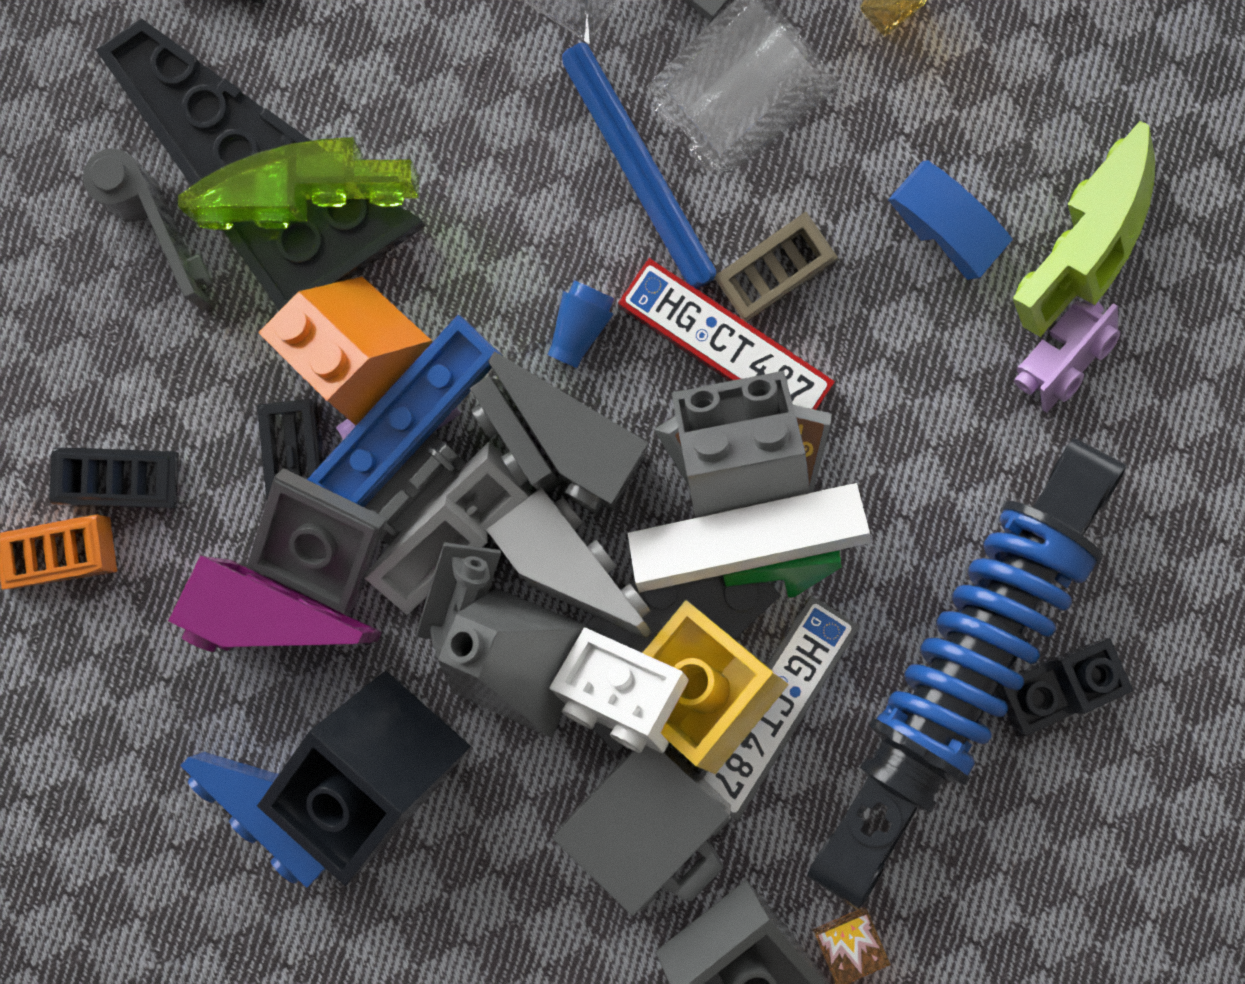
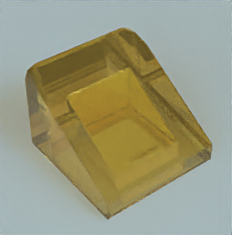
(889, 14)

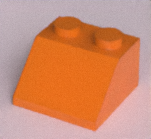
(346, 343)

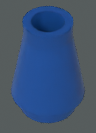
(579, 322)

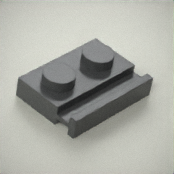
(524, 458)

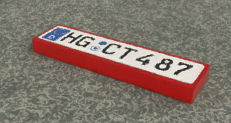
(716, 334)

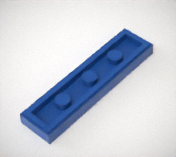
(407, 414)

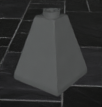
(506, 657)

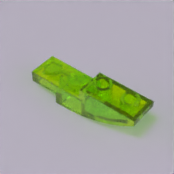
(276, 183)

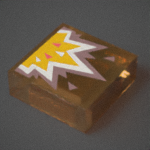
(851, 947)

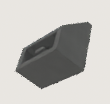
(740, 443)

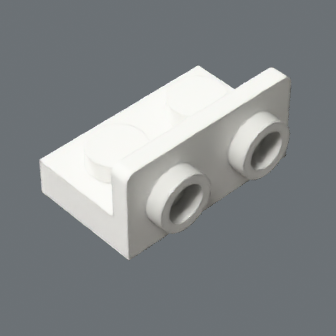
(618, 689)

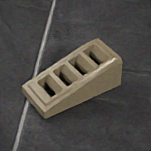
(801, 225)

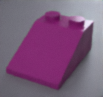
(239, 607)

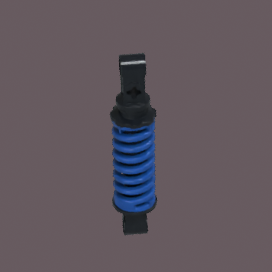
(929, 729)

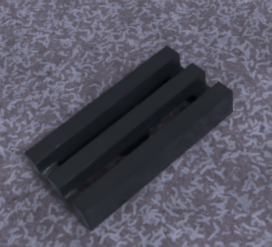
(268, 439)

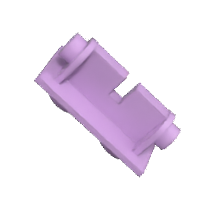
(1059, 372)

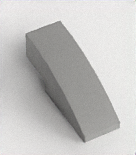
(456, 514)

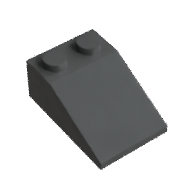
(583, 446)
(738, 944)

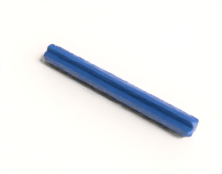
(638, 166)

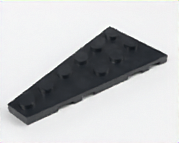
(213, 124)

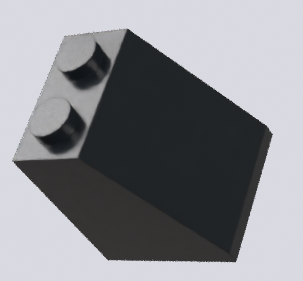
(362, 775)

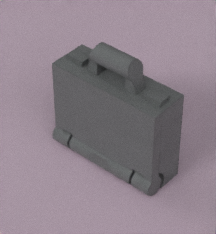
(645, 828)

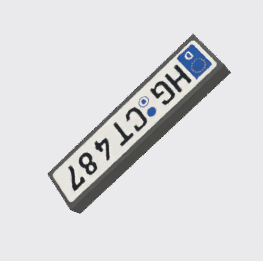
(803, 661)

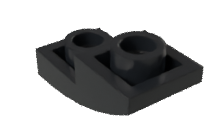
(1066, 687)

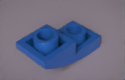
(945, 211)

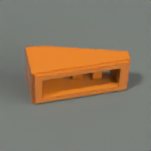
(98, 548)

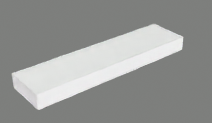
(748, 537)

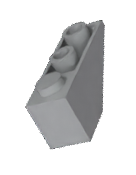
(553, 559)

